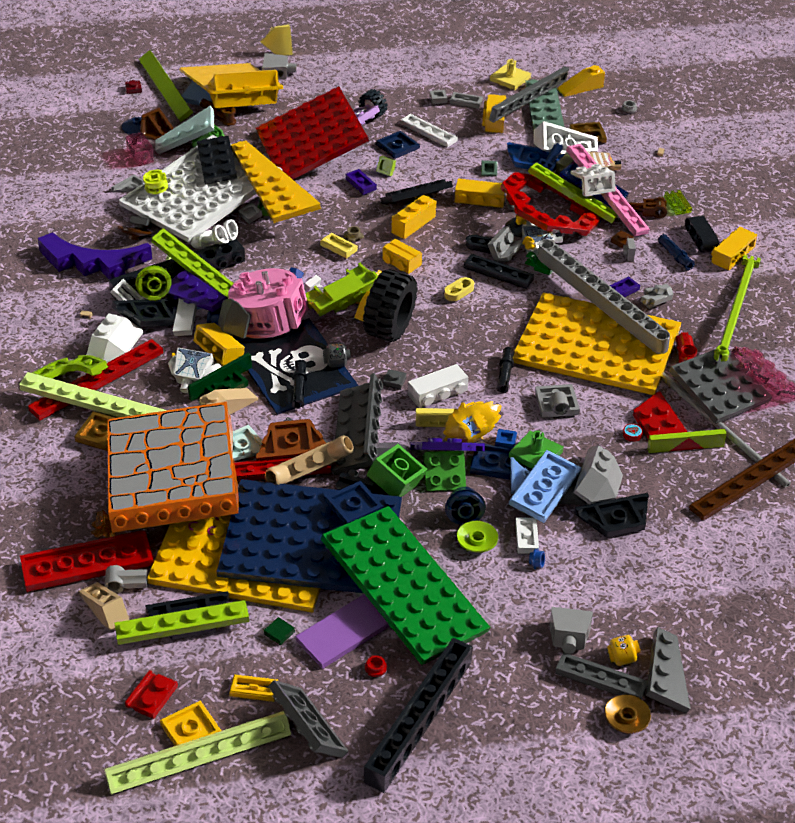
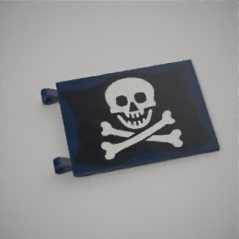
(275, 363)

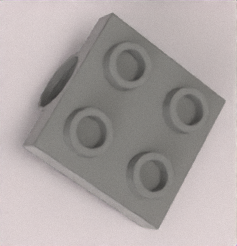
(557, 400)

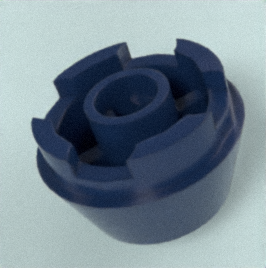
(465, 506)

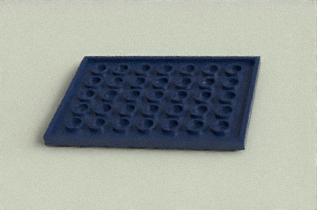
(280, 537)

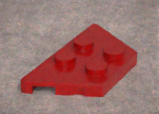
(657, 417)

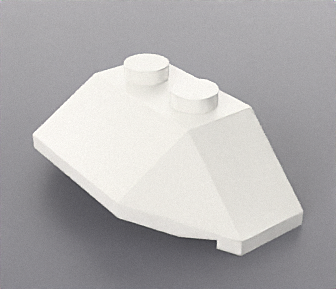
(113, 338)

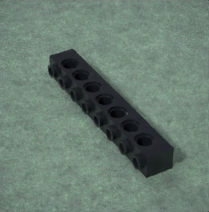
(217, 255)
(417, 715)

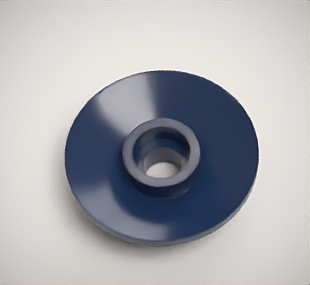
(132, 125)

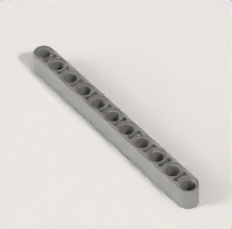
(604, 296)

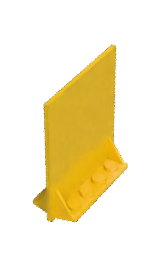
(236, 84)

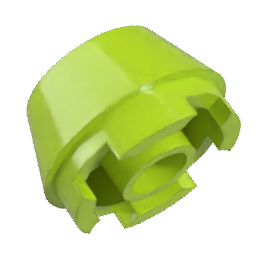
(153, 282)

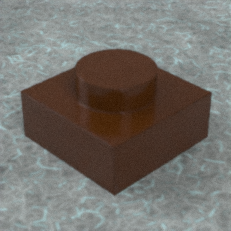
(621, 238)

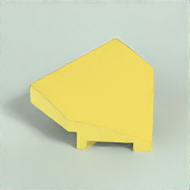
(279, 40)

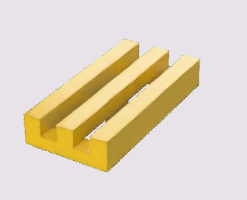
(252, 690)

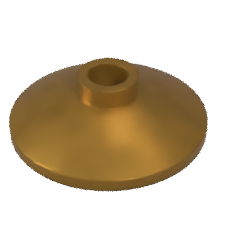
(631, 707)

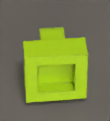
(386, 165)

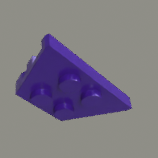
(452, 444)

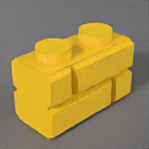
(401, 256)

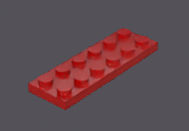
(85, 560)

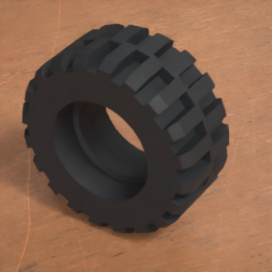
(390, 305)

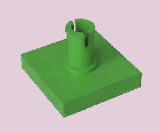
(532, 447)

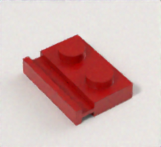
(151, 694)

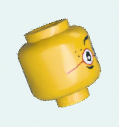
(623, 650)

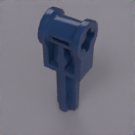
(549, 162)

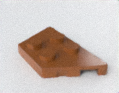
(289, 439)

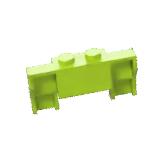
(342, 292)

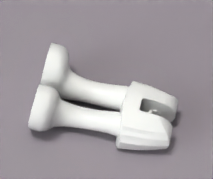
(217, 235)

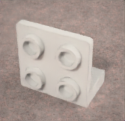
(595, 179)

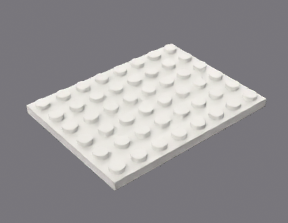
(188, 202)

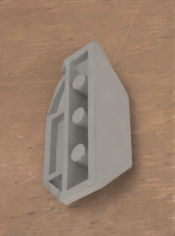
(599, 476)

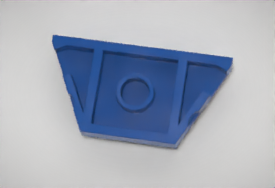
(525, 156)

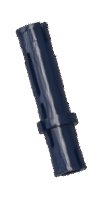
(679, 255)

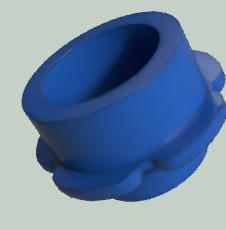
(537, 558)

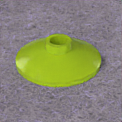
(477, 536)

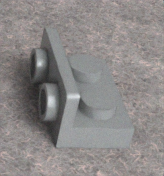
(504, 245)

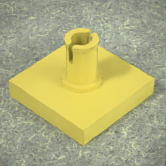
(510, 75)

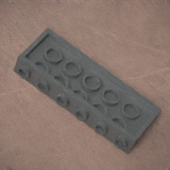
(359, 421)

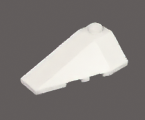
(548, 134)

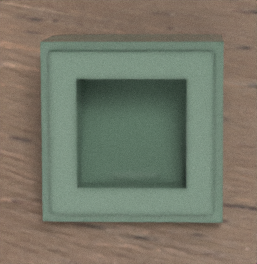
(488, 168)

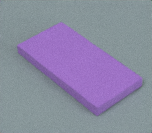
(342, 631)

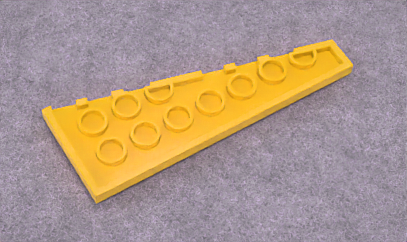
(275, 189)

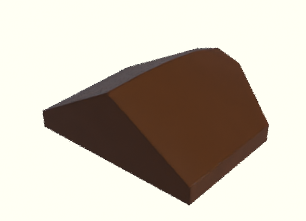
(155, 124)

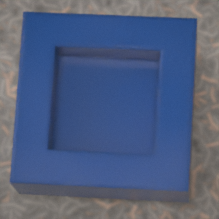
(506, 438)

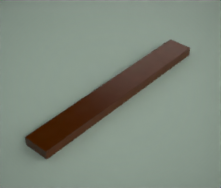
(744, 482)

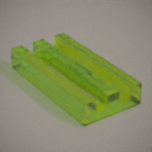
(680, 200)

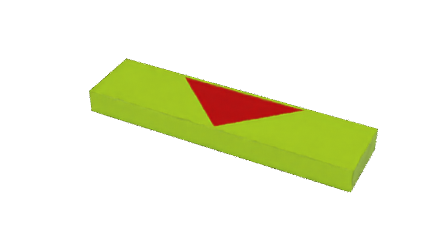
(686, 441)

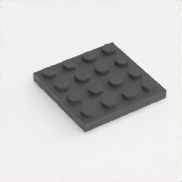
(719, 386)

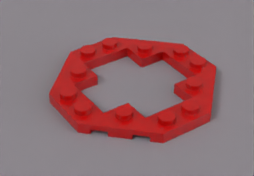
(520, 200)

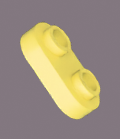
(459, 289)

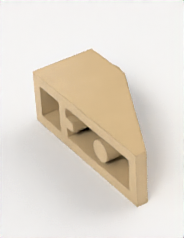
(235, 398)
(104, 604)

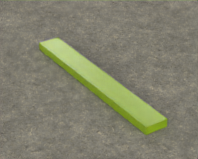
(166, 86)

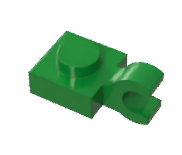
(538, 265)

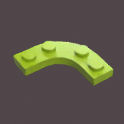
(85, 363)

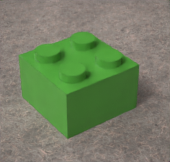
(396, 471)

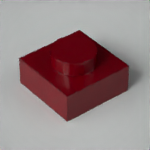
(133, 87)

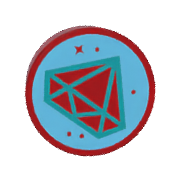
(632, 432)

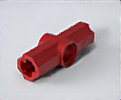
(685, 347)

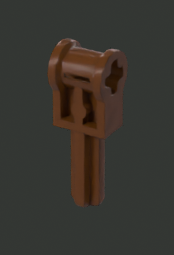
(225, 114)
(651, 206)

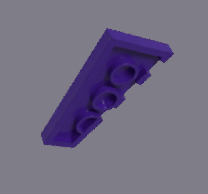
(193, 290)

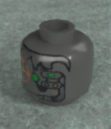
(336, 355)

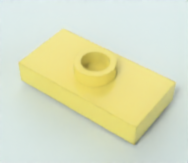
(338, 245)
(432, 417)

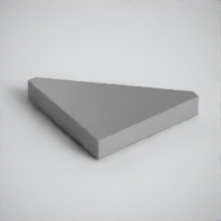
(128, 184)

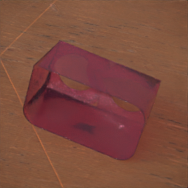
(133, 142)

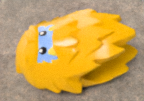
(472, 421)

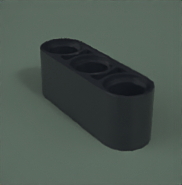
(701, 233)

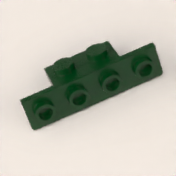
(226, 377)

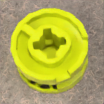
(155, 180)

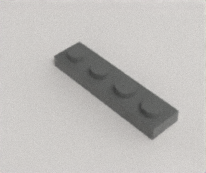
(600, 676)

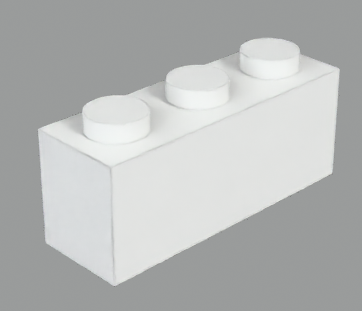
(437, 386)

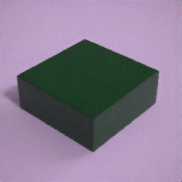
(279, 631)

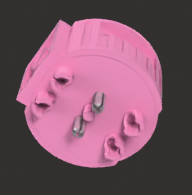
(273, 299)

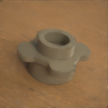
(353, 233)

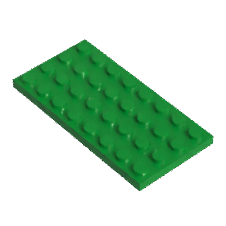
(405, 584)

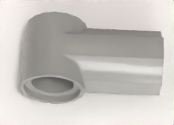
(118, 579)

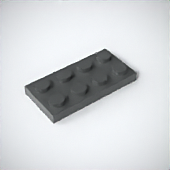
(307, 719)

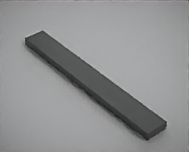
(528, 94)

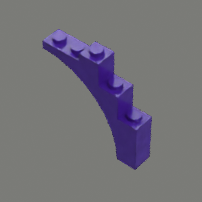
(88, 261)

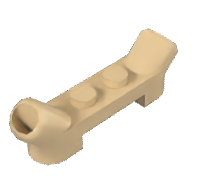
(310, 461)

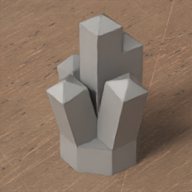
(657, 295)

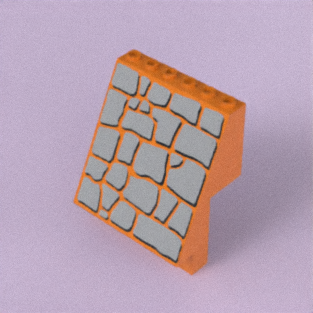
(171, 467)

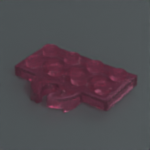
(764, 371)

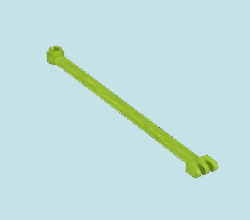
(736, 307)

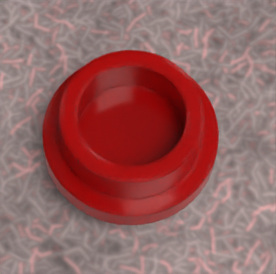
(375, 666)

